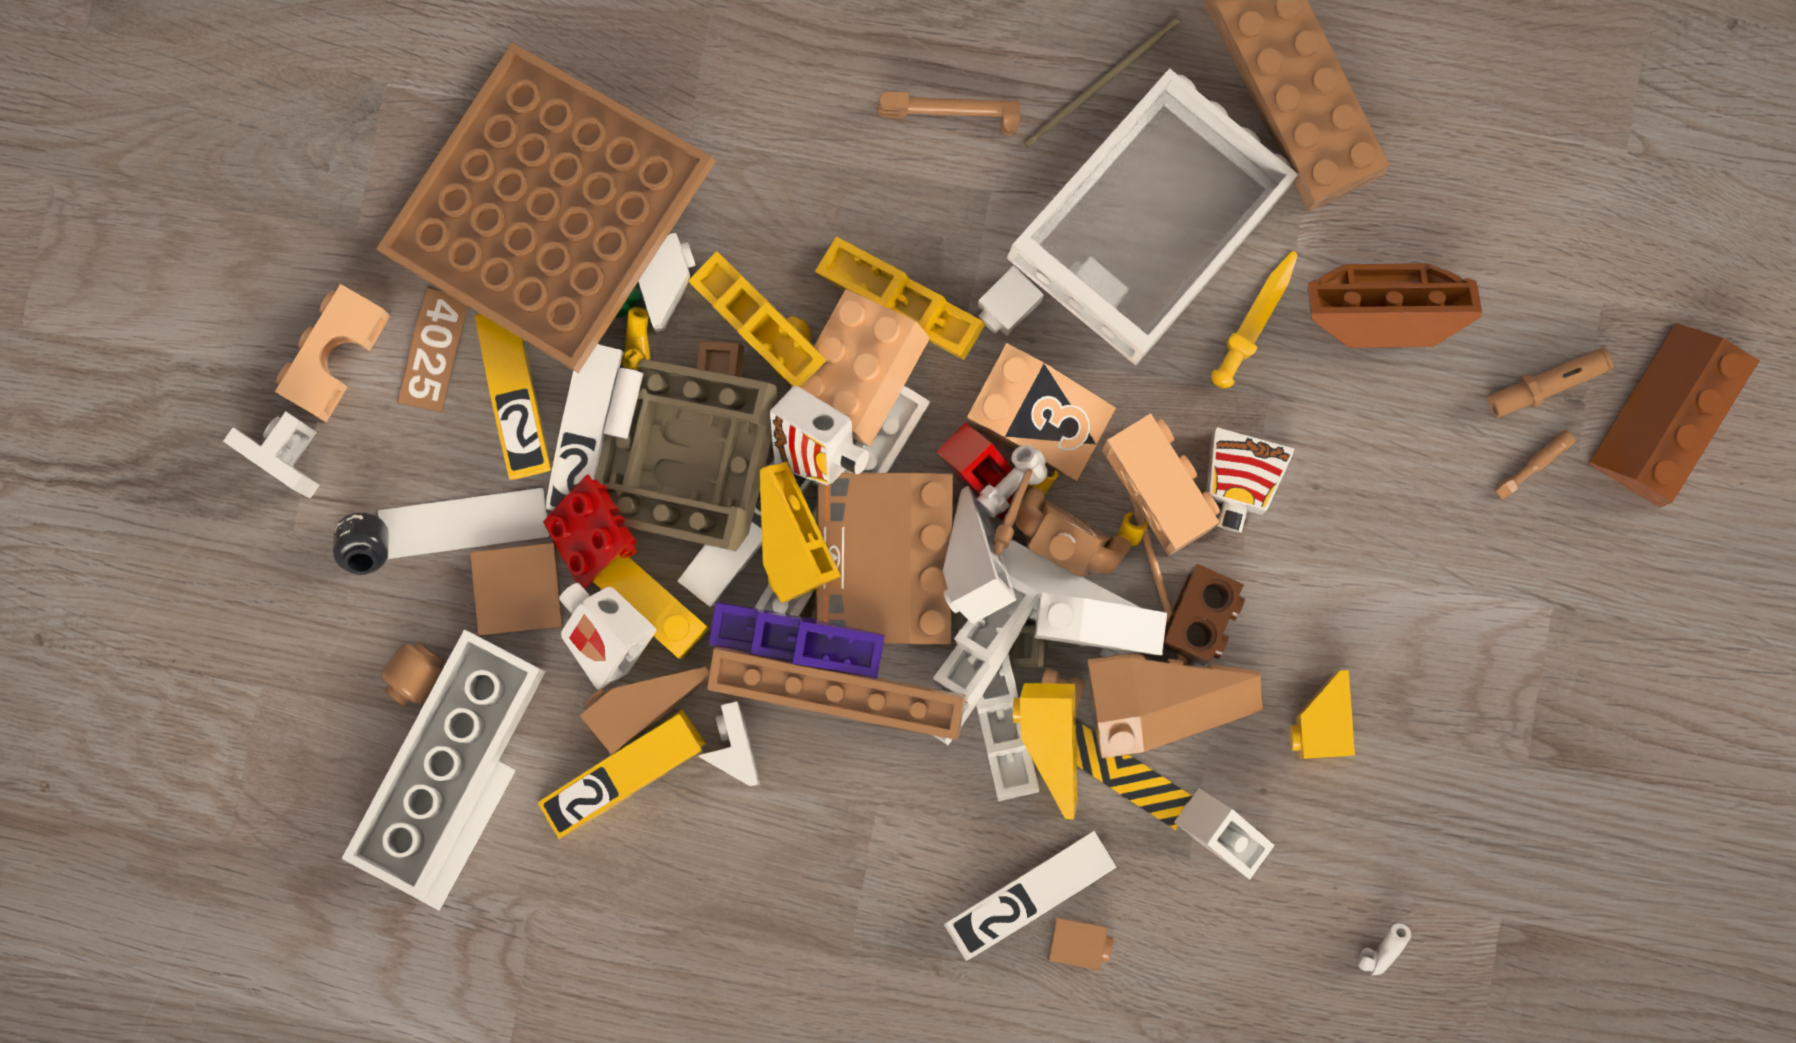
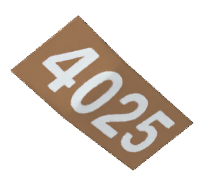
(432, 351)

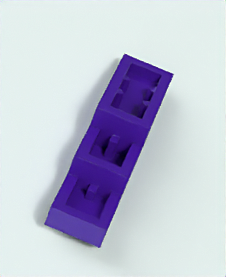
(797, 639)

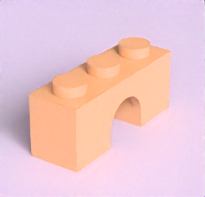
(344, 319)

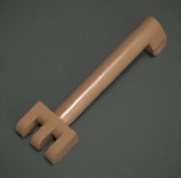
(900, 104)

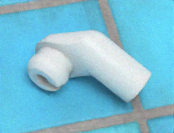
(1387, 952)

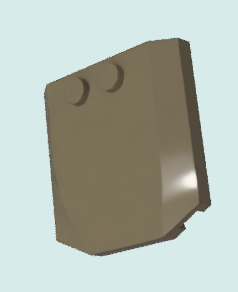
(691, 455)

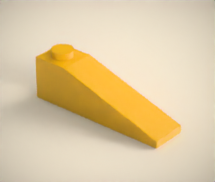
(674, 623)

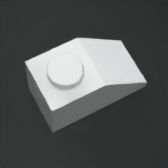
(666, 280)
(1224, 833)

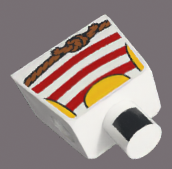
(814, 438)
(1243, 475)

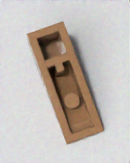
(633, 708)

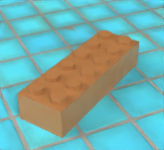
(1301, 95)

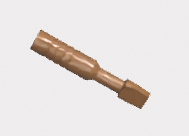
(1536, 463)

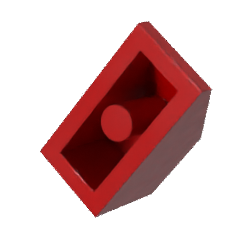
(975, 461)

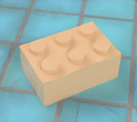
(867, 362)
(1161, 483)

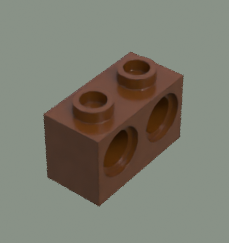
(1192, 610)

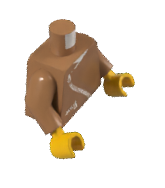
(1068, 538)

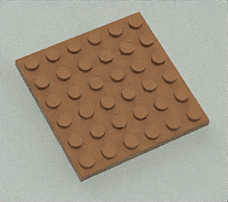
(546, 206)

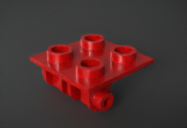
(589, 531)

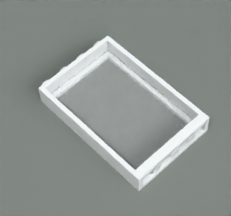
(1152, 215)

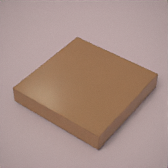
(516, 589)

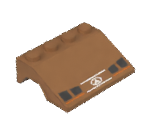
(891, 552)

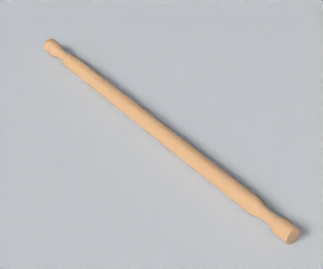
(1155, 569)

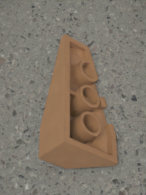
(1155, 703)

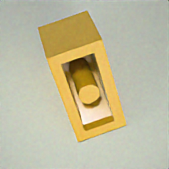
(1325, 722)

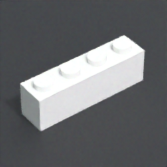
(1050, 578)

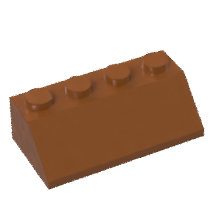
(1673, 413)

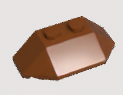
(1393, 304)

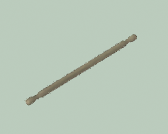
(1101, 82)

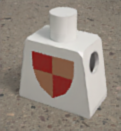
(604, 633)

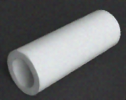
(623, 403)

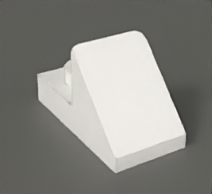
(738, 758)

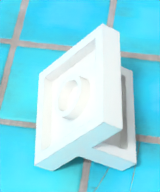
(283, 446)

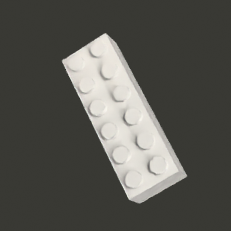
(443, 765)

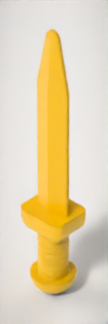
(1242, 344)

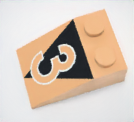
(1040, 408)

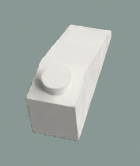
(972, 571)
(1100, 624)

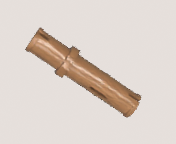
(1533, 389)

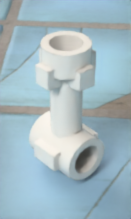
(993, 499)

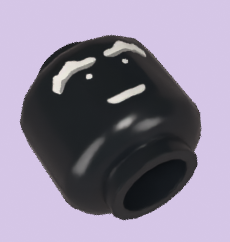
(361, 543)

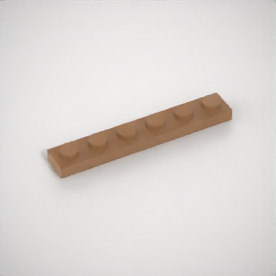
(837, 693)

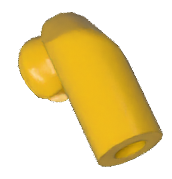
(636, 339)

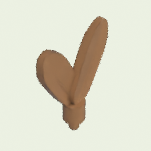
(1005, 532)

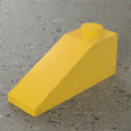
(791, 540)
(1049, 735)

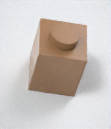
(1079, 943)

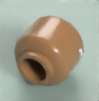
(412, 673)

